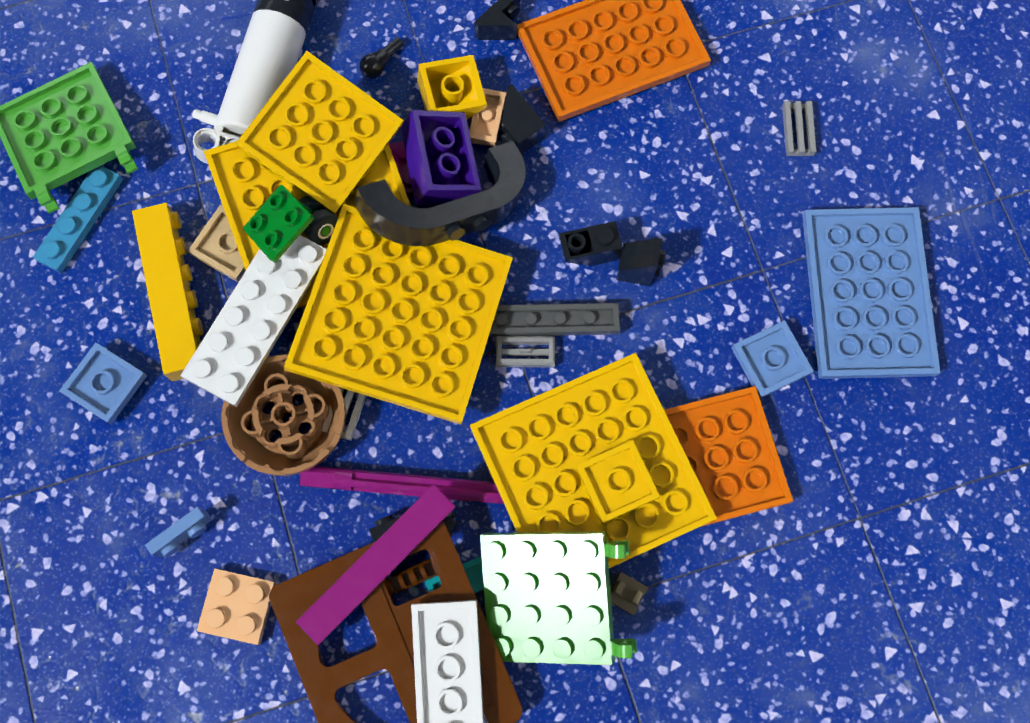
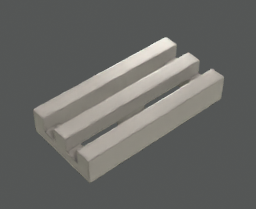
(809, 126)
(525, 340)

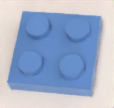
(772, 359)
(103, 383)

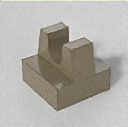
(627, 593)

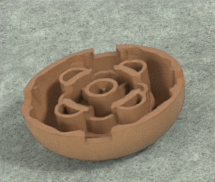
(249, 428)

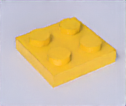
(617, 481)

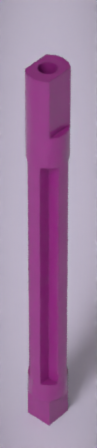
(399, 484)

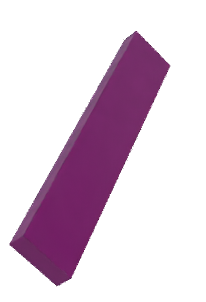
(375, 564)

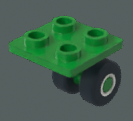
(283, 221)

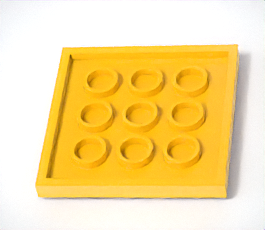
(320, 133)

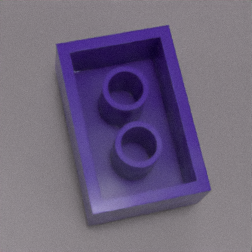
(439, 156)

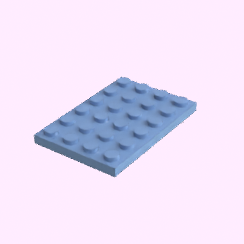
(870, 293)

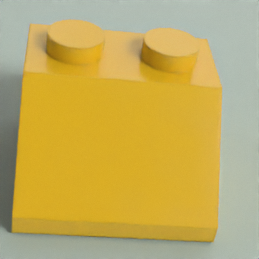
(451, 86)

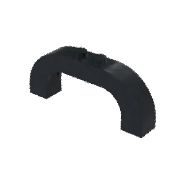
(452, 219)

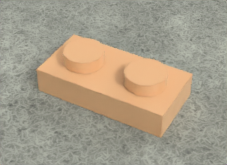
(486, 123)

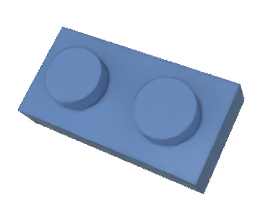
(188, 526)

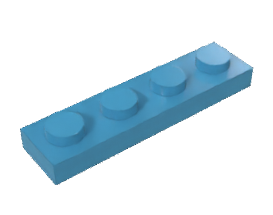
(78, 218)

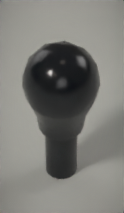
(374, 63)

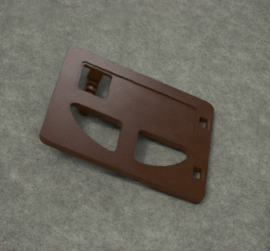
(392, 632)

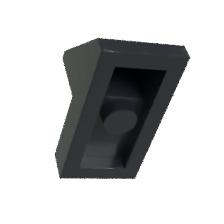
(497, 21)

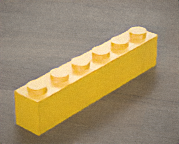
(168, 287)

